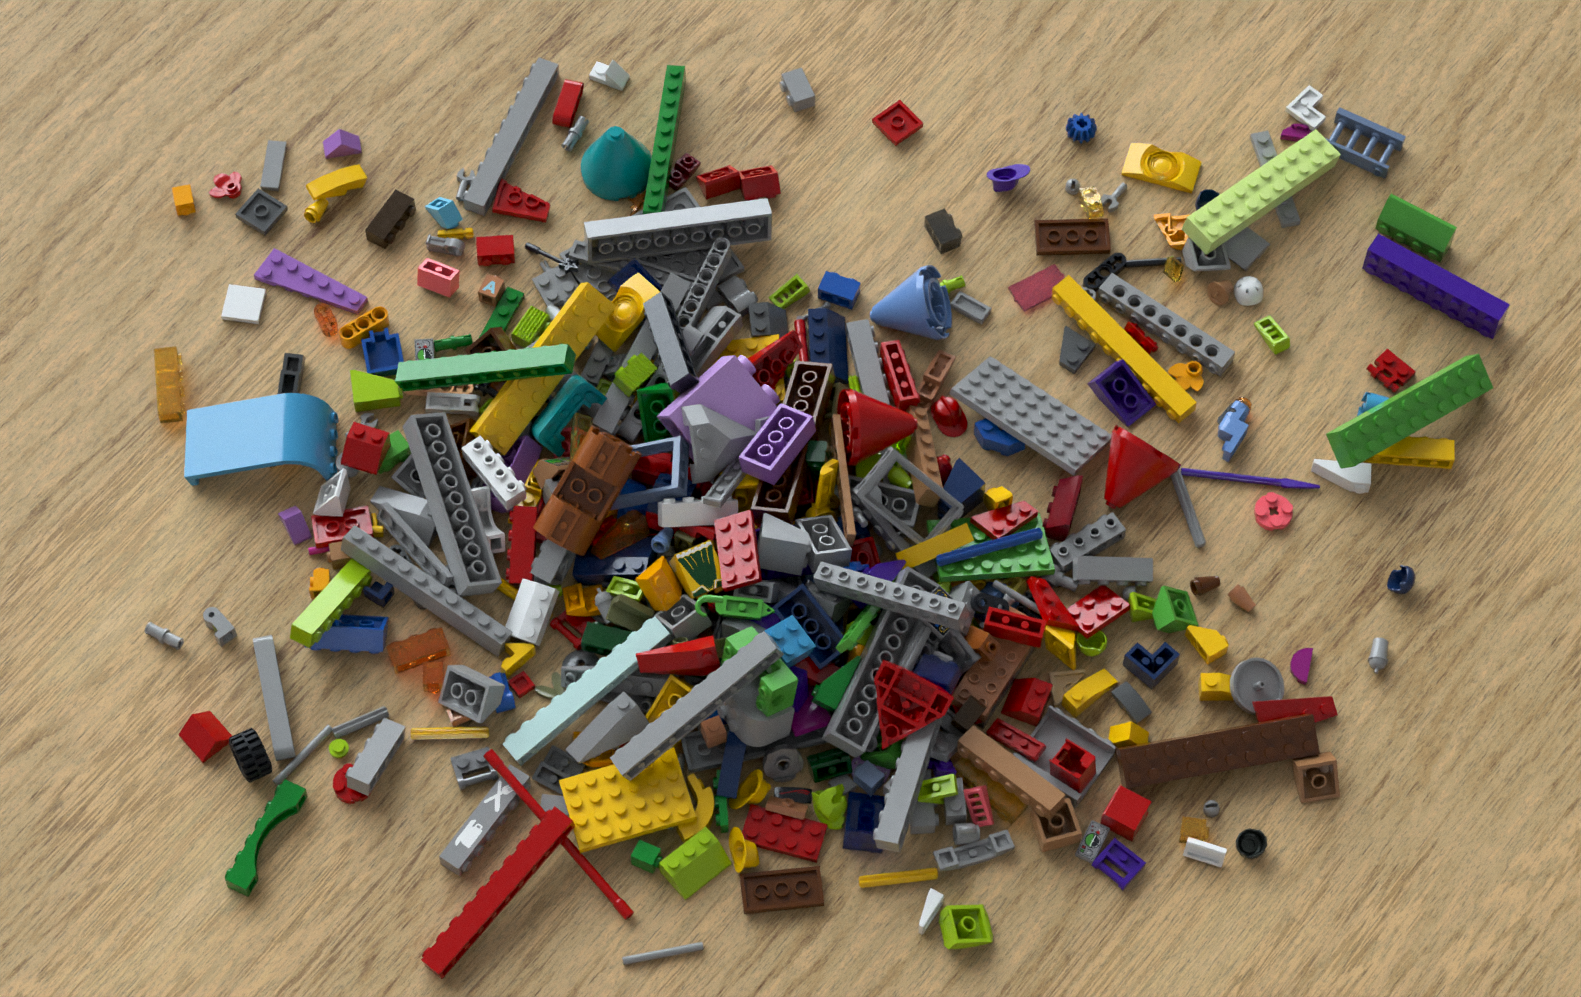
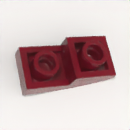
(683, 170)

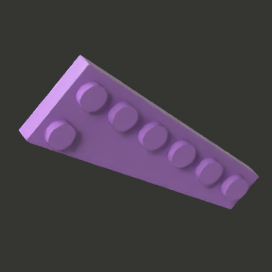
(296, 276)

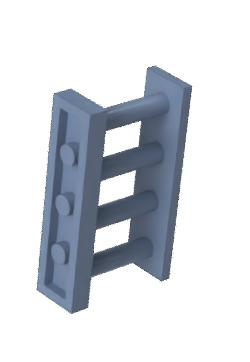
(1372, 130)

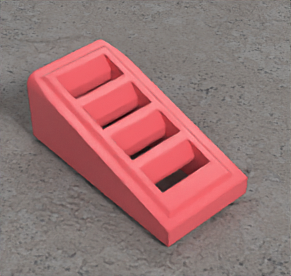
(984, 798)

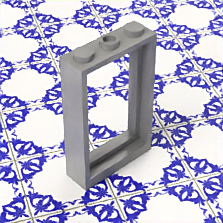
(878, 472)

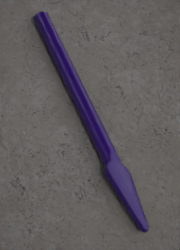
(1285, 482)

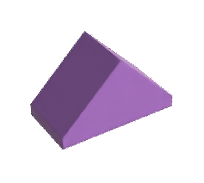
(341, 144)
(295, 525)

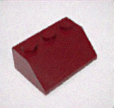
(1062, 508)

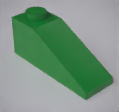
(831, 690)

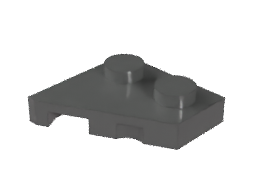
(1074, 350)

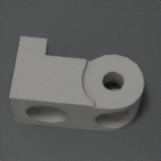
(217, 621)

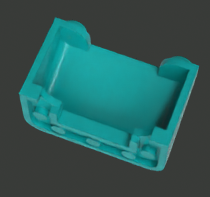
(561, 409)

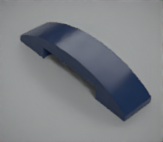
(731, 767)

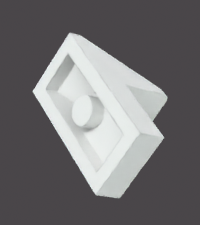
(610, 75)

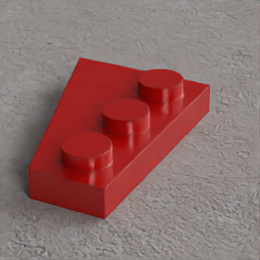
(516, 203)
(1050, 605)

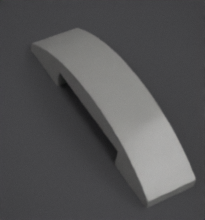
(975, 852)

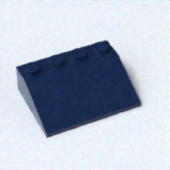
(625, 563)

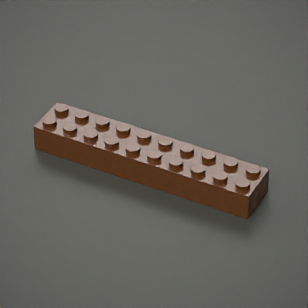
(809, 393)
(1217, 751)

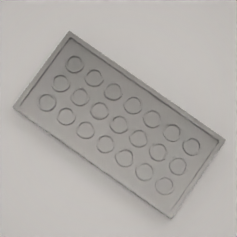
(1031, 415)

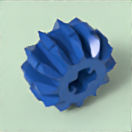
(1081, 128)

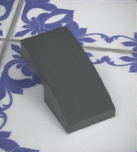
(1131, 701)

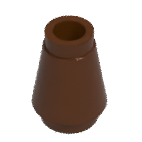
(1202, 585)

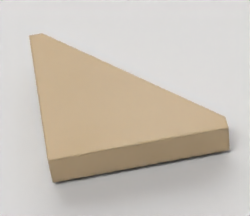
(1063, 682)

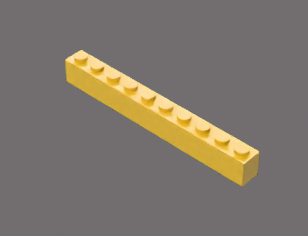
(1120, 346)

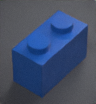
(839, 290)

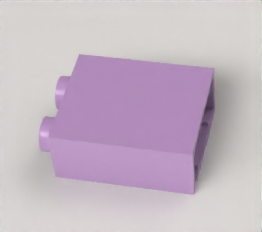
(727, 390)

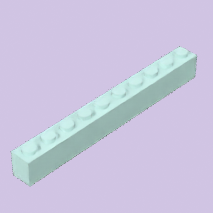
(585, 692)

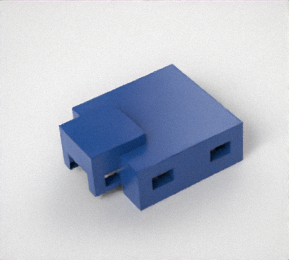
(382, 353)

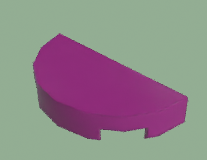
(1295, 132)
(1300, 664)

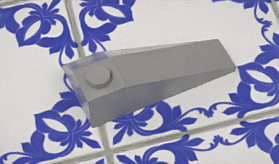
(412, 510)
(609, 730)

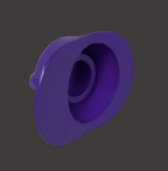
(1007, 177)

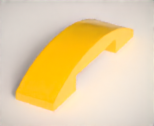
(934, 546)

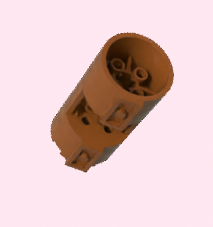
(587, 491)

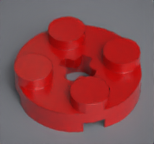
(341, 790)

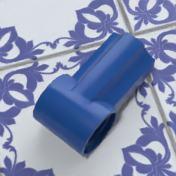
(507, 701)

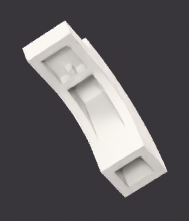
(483, 502)

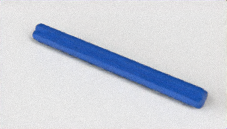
(989, 546)

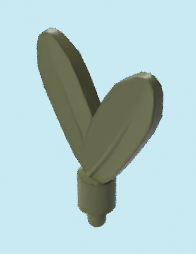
(550, 693)

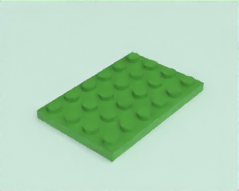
(1016, 561)

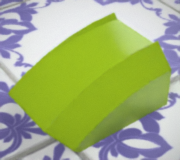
(965, 926)

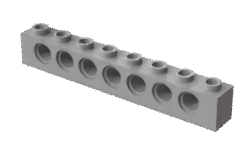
(1163, 316)
(891, 596)

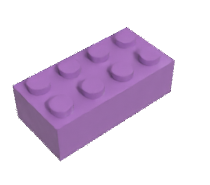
(777, 443)

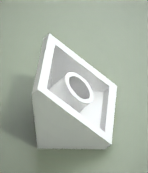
(333, 495)

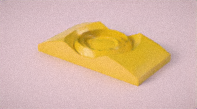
(1161, 167)
(628, 311)

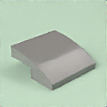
(1245, 248)

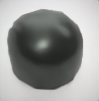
(1251, 843)

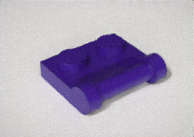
(1123, 859)

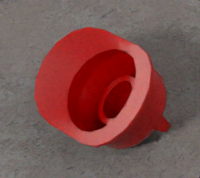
(949, 417)

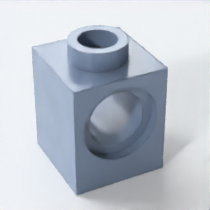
(868, 777)

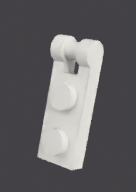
(452, 403)

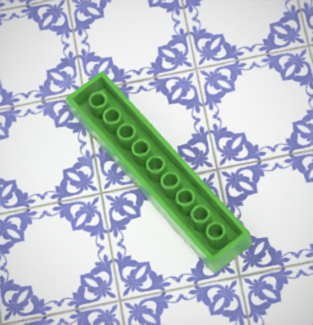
(1409, 411)

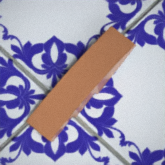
(934, 378)

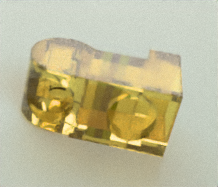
(1092, 205)

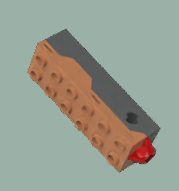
(992, 679)

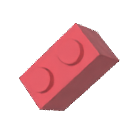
(438, 277)

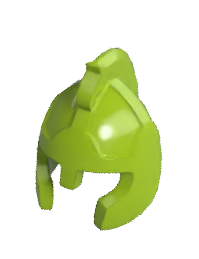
(830, 806)

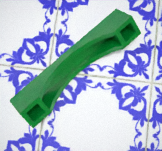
(286, 803)

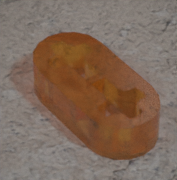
(323, 320)

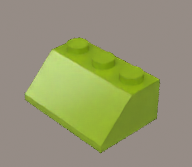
(695, 863)

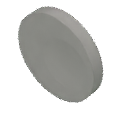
(1255, 681)

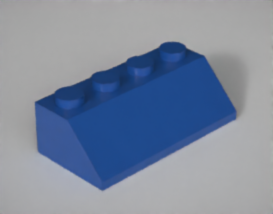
(355, 634)

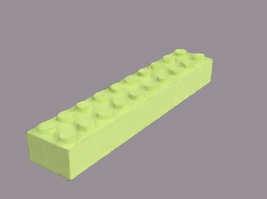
(1260, 192)

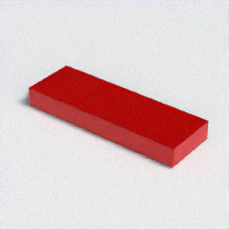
(1016, 740)

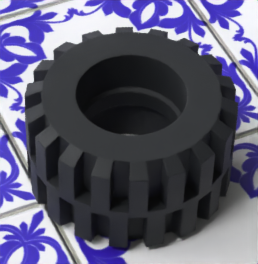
(250, 755)

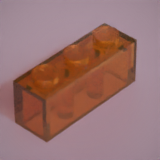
(418, 649)

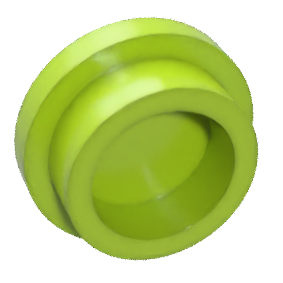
(338, 748)

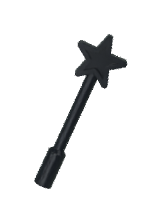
(568, 265)

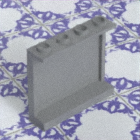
(1052, 732)

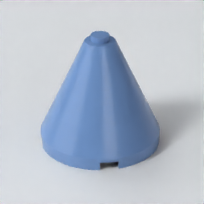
(917, 306)

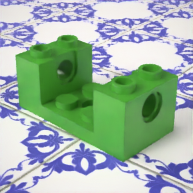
(776, 682)

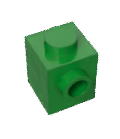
(646, 856)

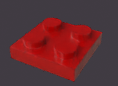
(897, 122)

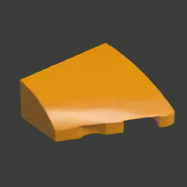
(1172, 229)

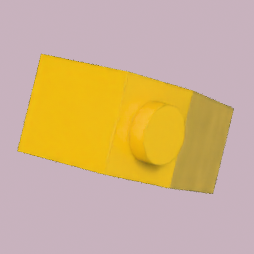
(1214, 687)
(1087, 692)

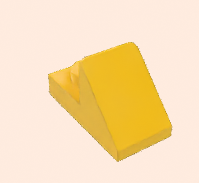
(520, 654)

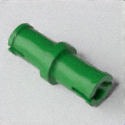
(453, 342)

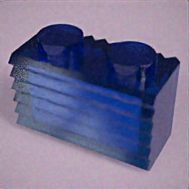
(938, 671)

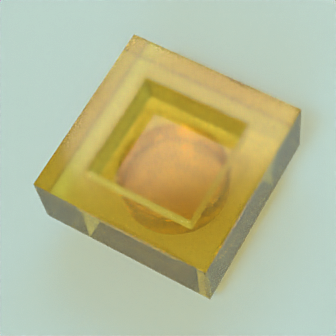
(1173, 269)

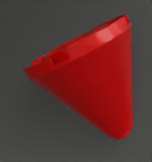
(870, 425)
(1133, 468)

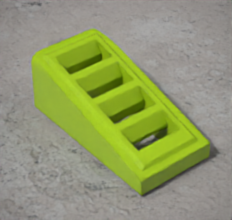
(799, 293)
(1278, 344)

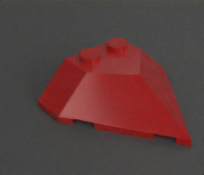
(906, 702)

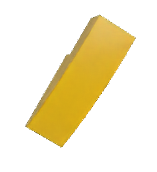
(337, 182)

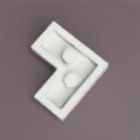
(1303, 108)

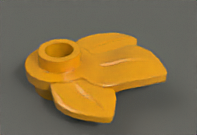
(1185, 377)

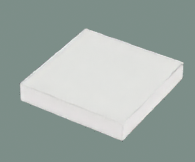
(243, 304)

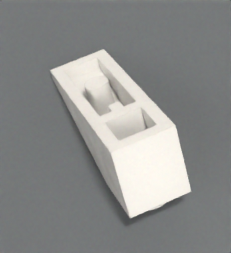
(1352, 478)

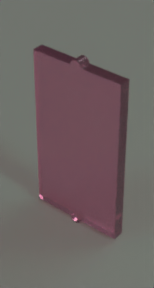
(1036, 287)

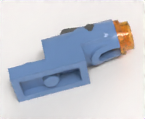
(1233, 427)

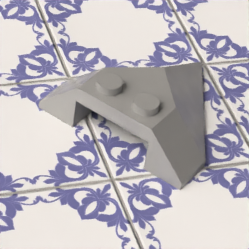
(714, 441)

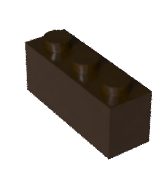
(390, 219)

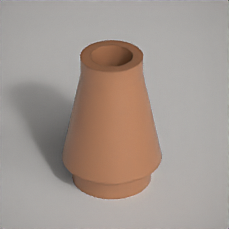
(1241, 598)

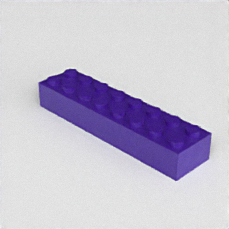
(1435, 286)

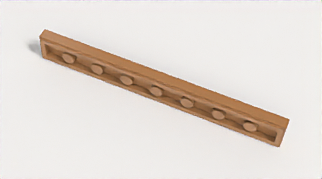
(842, 479)

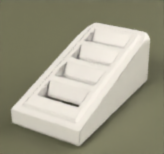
(932, 906)

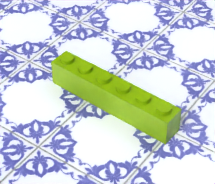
(330, 603)

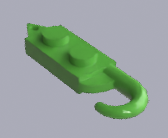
(735, 607)

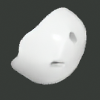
(1248, 284)

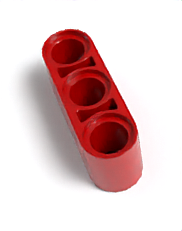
(568, 103)

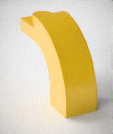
(703, 812)

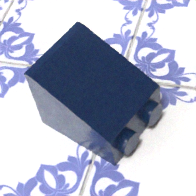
(964, 487)

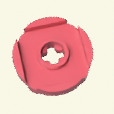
(1277, 502)

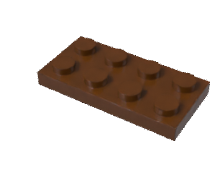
(1072, 236)
(781, 889)

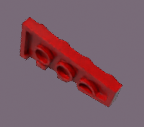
(1319, 707)

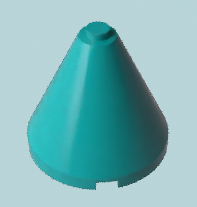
(616, 165)

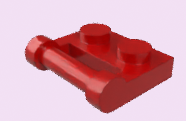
(578, 623)

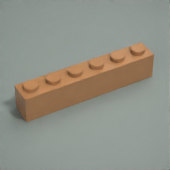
(922, 454)
(1011, 772)

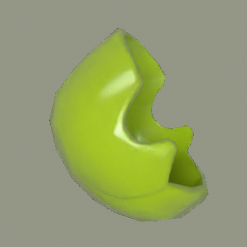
(1094, 645)

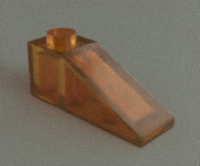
(623, 533)

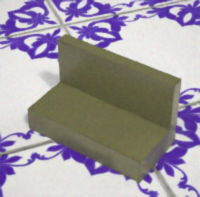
(628, 613)

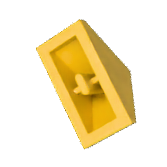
(1127, 734)

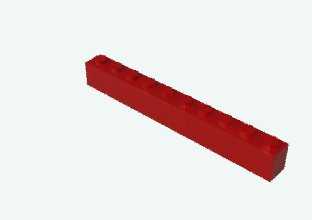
(498, 892)

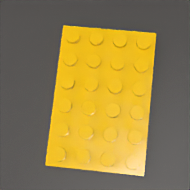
(614, 809)

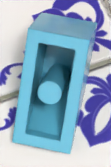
(444, 212)

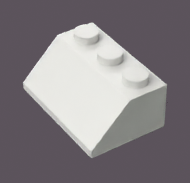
(531, 611)

